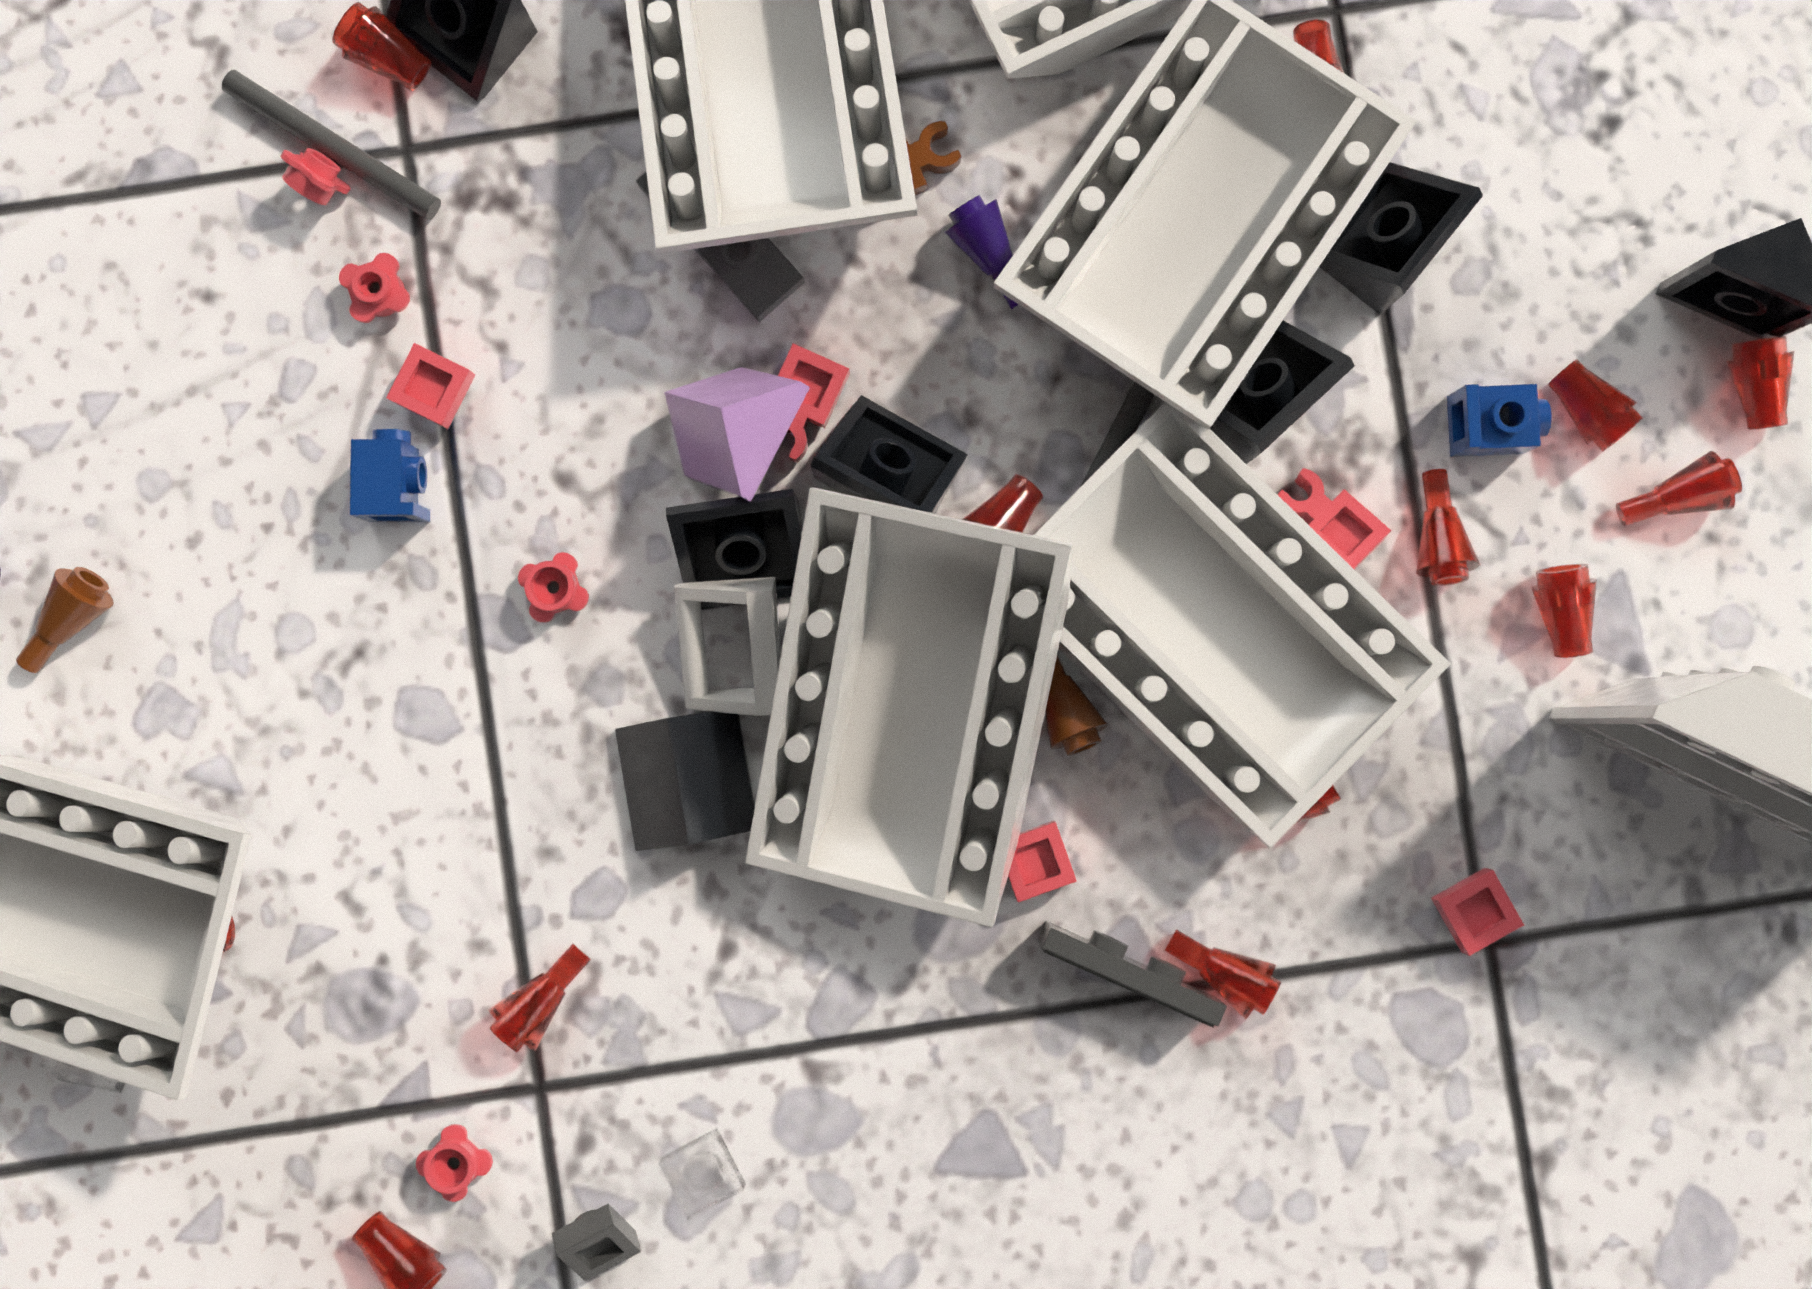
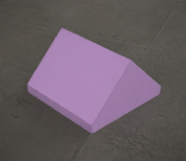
(733, 426)

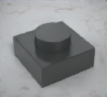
(596, 1242)

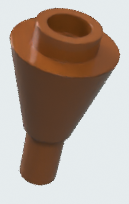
(70, 605)
(1071, 716)

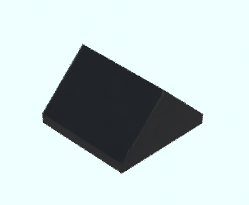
(466, 38)
(1397, 233)
(1752, 284)
(1278, 390)
(887, 459)
(738, 540)
(686, 779)

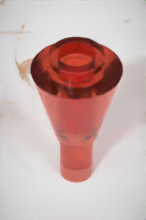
(1698, 487)
(1444, 544)
(1238, 978)
(530, 1009)

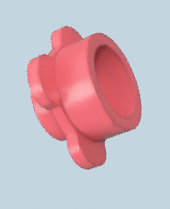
(313, 175)
(389, 299)
(536, 581)
(441, 1176)

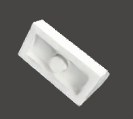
(764, 643)

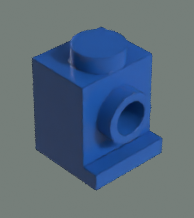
(1476, 422)
(387, 478)

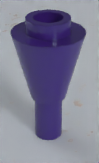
(982, 236)

